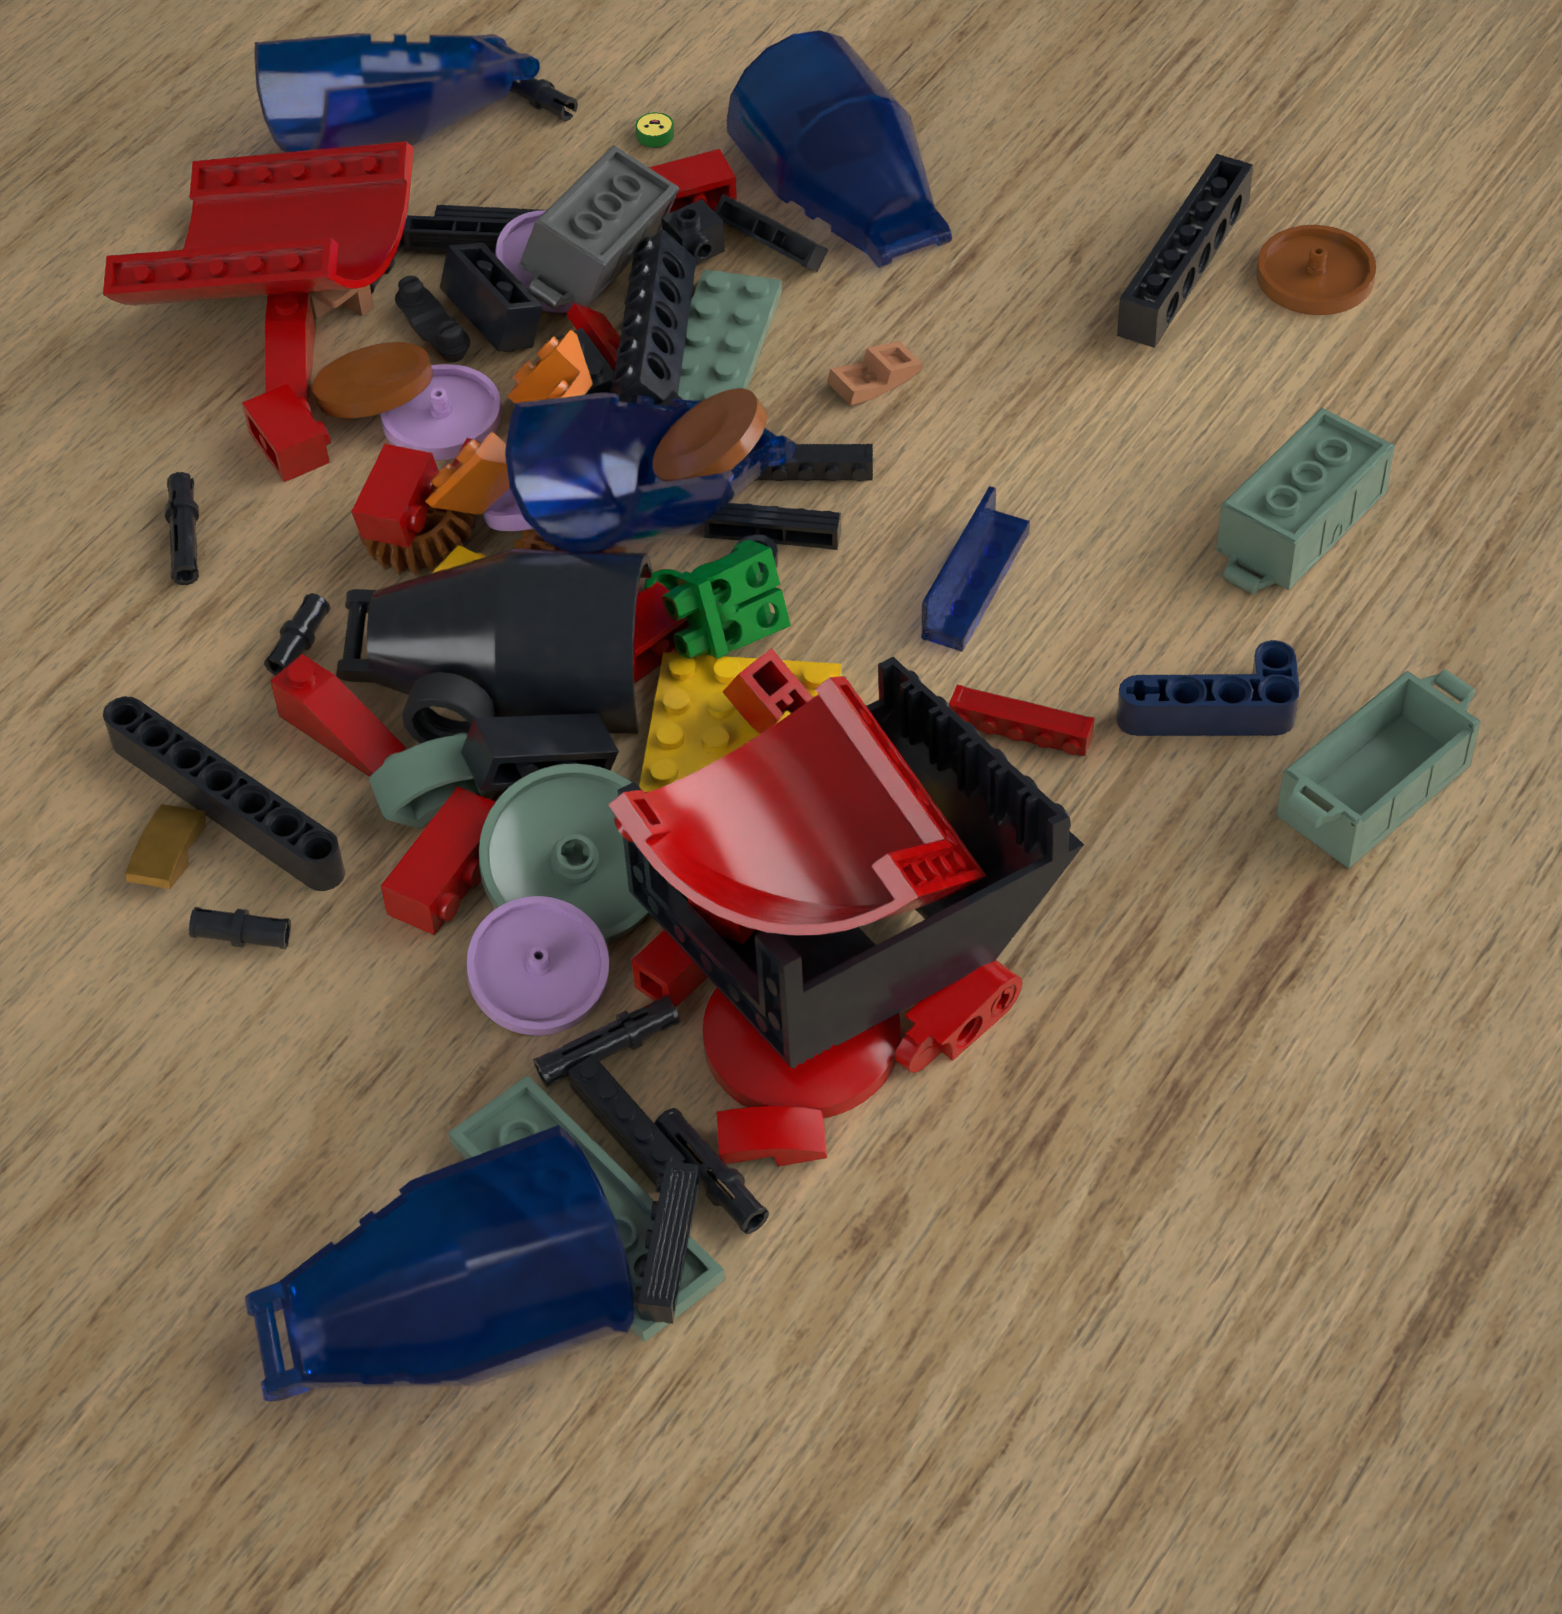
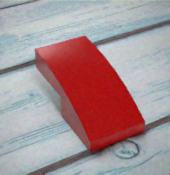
(767, 1131)

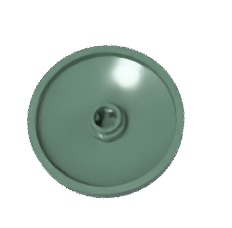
(561, 842)

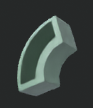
(421, 779)

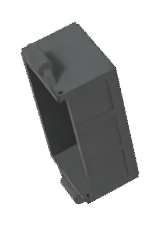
(594, 229)

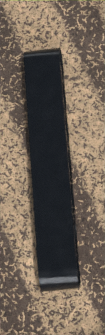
(225, 793)

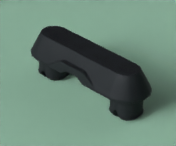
(430, 319)

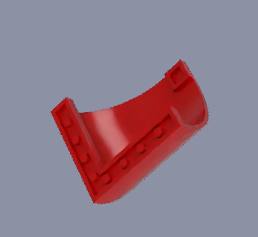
(803, 826)

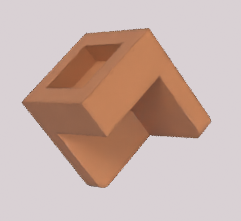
(355, 299)

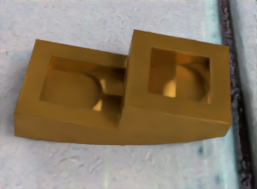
(164, 846)

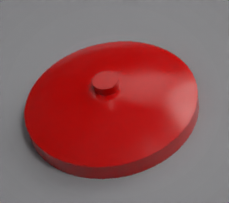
(828, 1082)

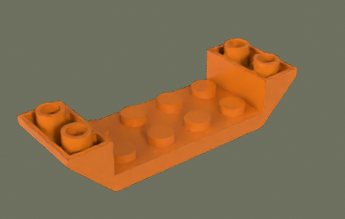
(482, 467)

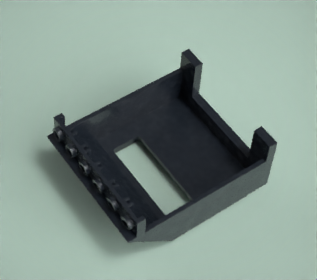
(835, 985)

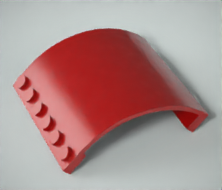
(278, 227)

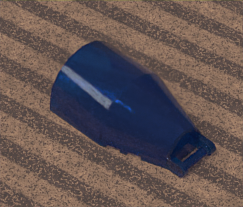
(379, 92)
(836, 145)
(590, 479)
(456, 1279)

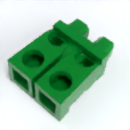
(727, 602)

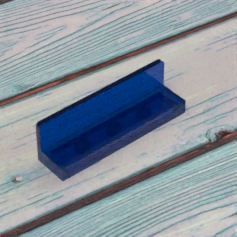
(972, 574)

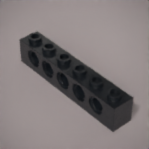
(1184, 250)
(654, 320)

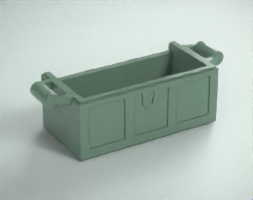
(1302, 501)
(1380, 765)

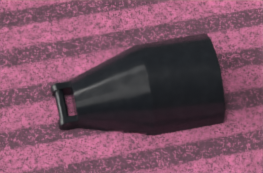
(522, 624)

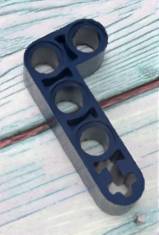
(1215, 703)

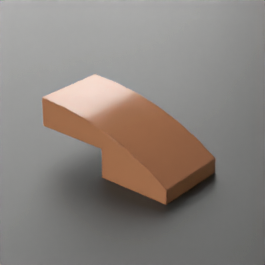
(881, 371)

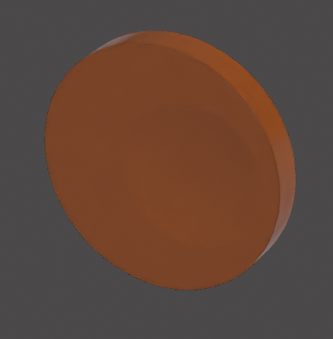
(1316, 269)
(372, 380)
(711, 436)

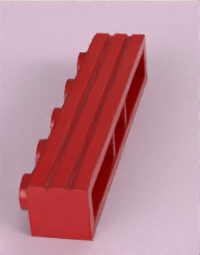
(1023, 720)

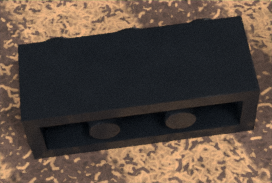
(490, 297)
(512, 747)

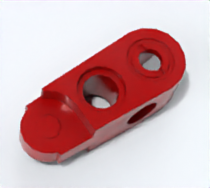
(957, 1015)

